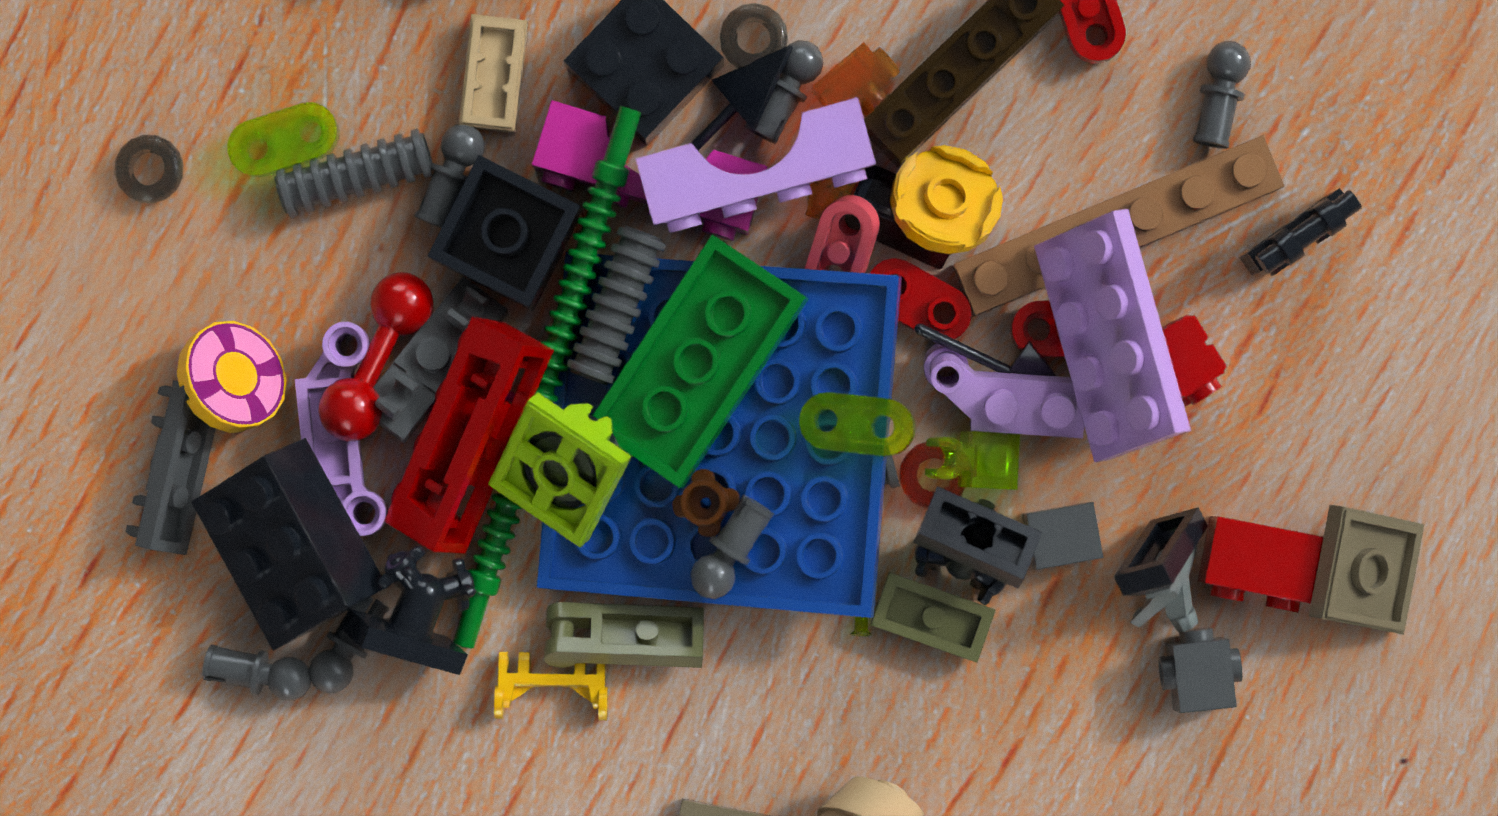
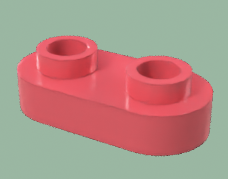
(841, 245)

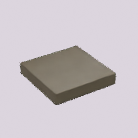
(1366, 569)

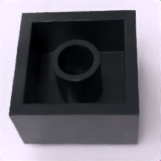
(646, 62)
(505, 233)

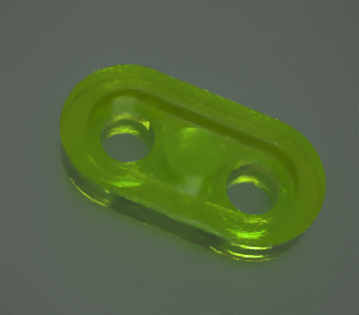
(284, 139)
(856, 424)

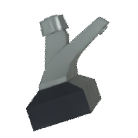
(1162, 566)

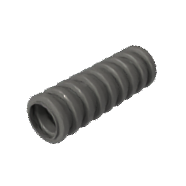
(353, 173)
(616, 305)

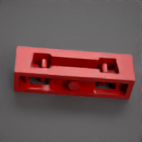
(466, 435)

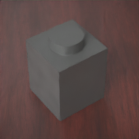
(1067, 535)

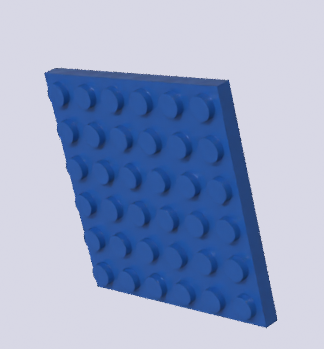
(825, 503)

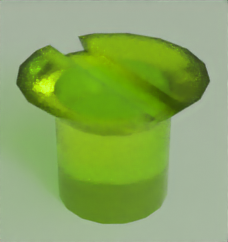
(861, 627)

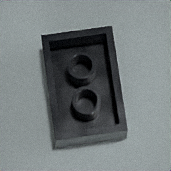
(288, 543)

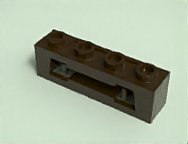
(955, 74)

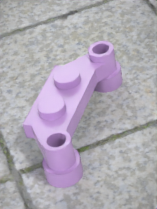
(1006, 400)
(338, 458)

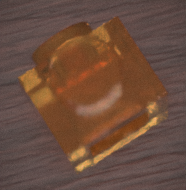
(858, 75)

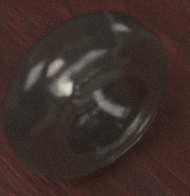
(746, 14)
(125, 168)

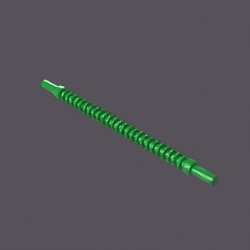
(609, 175)

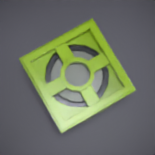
(563, 466)

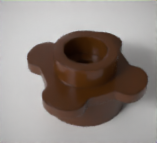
(689, 503)

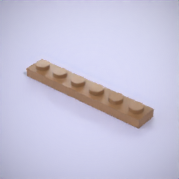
(1154, 209)

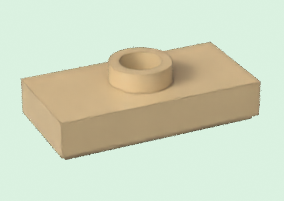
(493, 73)

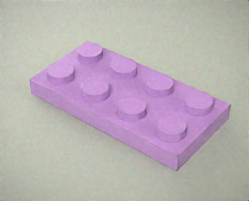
(1112, 336)

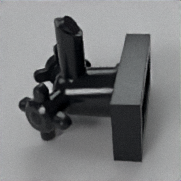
(974, 543)
(411, 626)

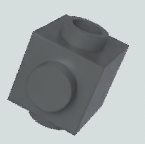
(1200, 671)

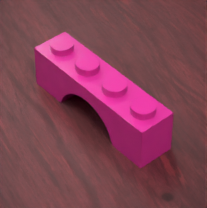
(578, 138)

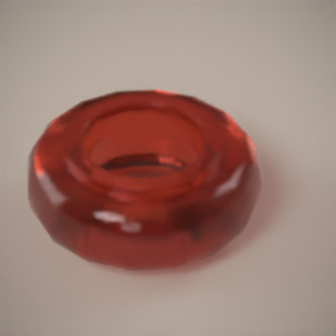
(909, 472)

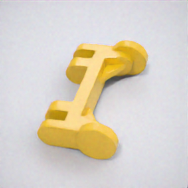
(514, 685)

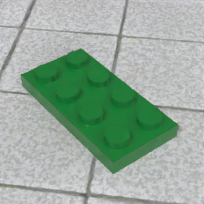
(699, 360)

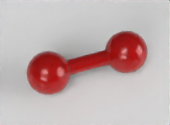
(400, 307)

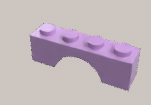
(828, 145)

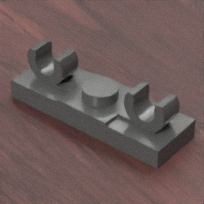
(412, 380)
(174, 476)

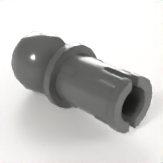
(1227, 65)
(801, 68)
(460, 149)
(714, 573)
(332, 669)
(286, 677)

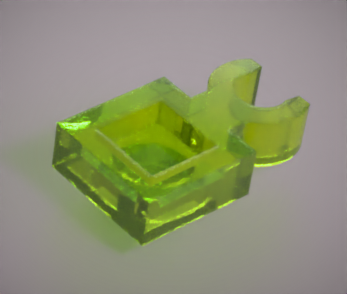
(978, 459)

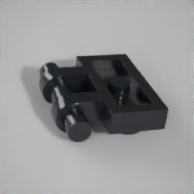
(1312, 225)

